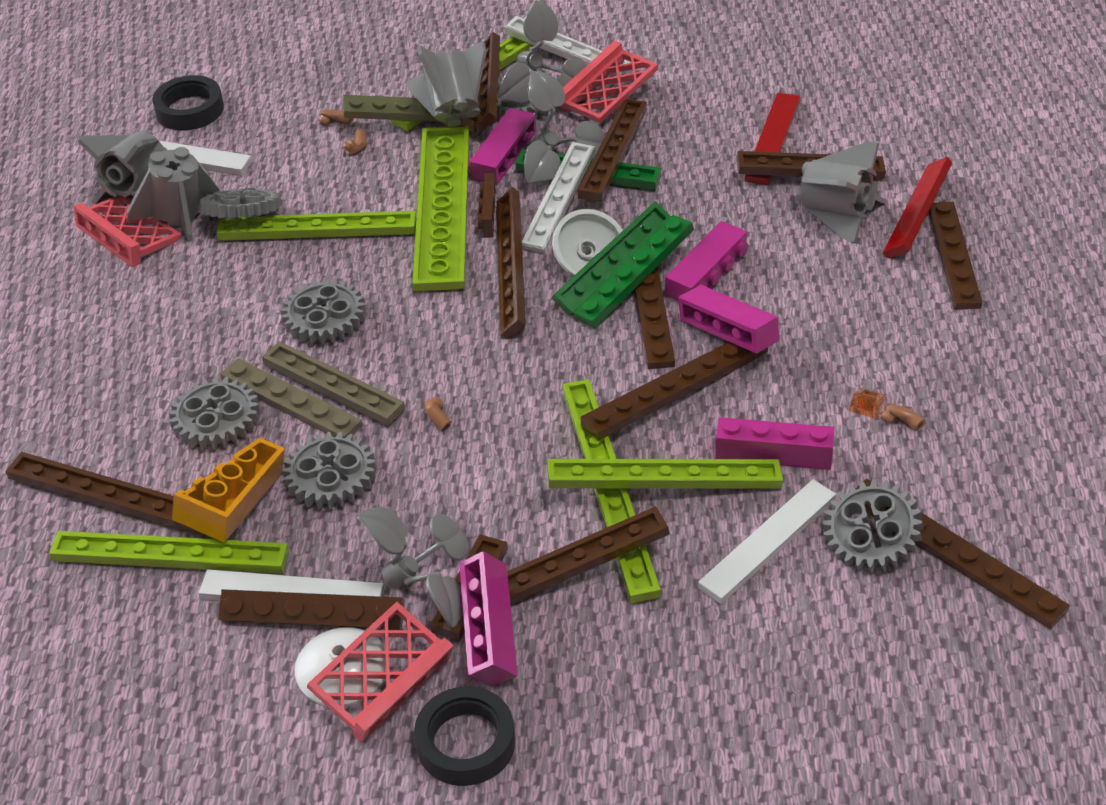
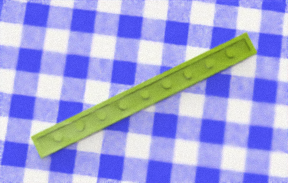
(614, 502)

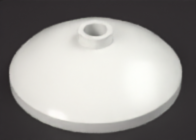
(582, 231)
(324, 649)

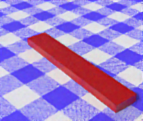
(775, 130)
(917, 208)

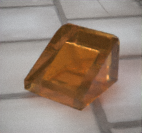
(867, 402)

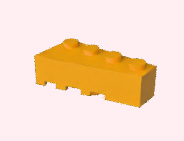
(228, 494)

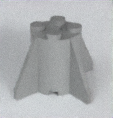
(450, 83)
(120, 161)
(841, 188)
(172, 190)

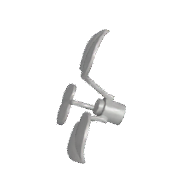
(538, 25)
(540, 162)
(389, 533)

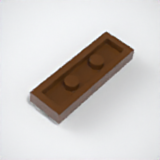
(487, 205)

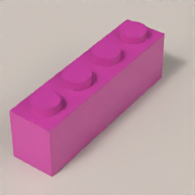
(503, 145)
(707, 260)
(729, 318)
(789, 442)
(487, 619)

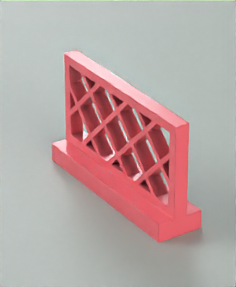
(595, 75)
(114, 236)
(405, 681)

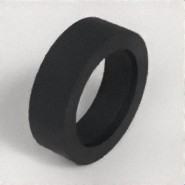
(190, 118)
(458, 702)

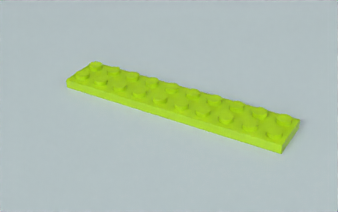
(442, 210)

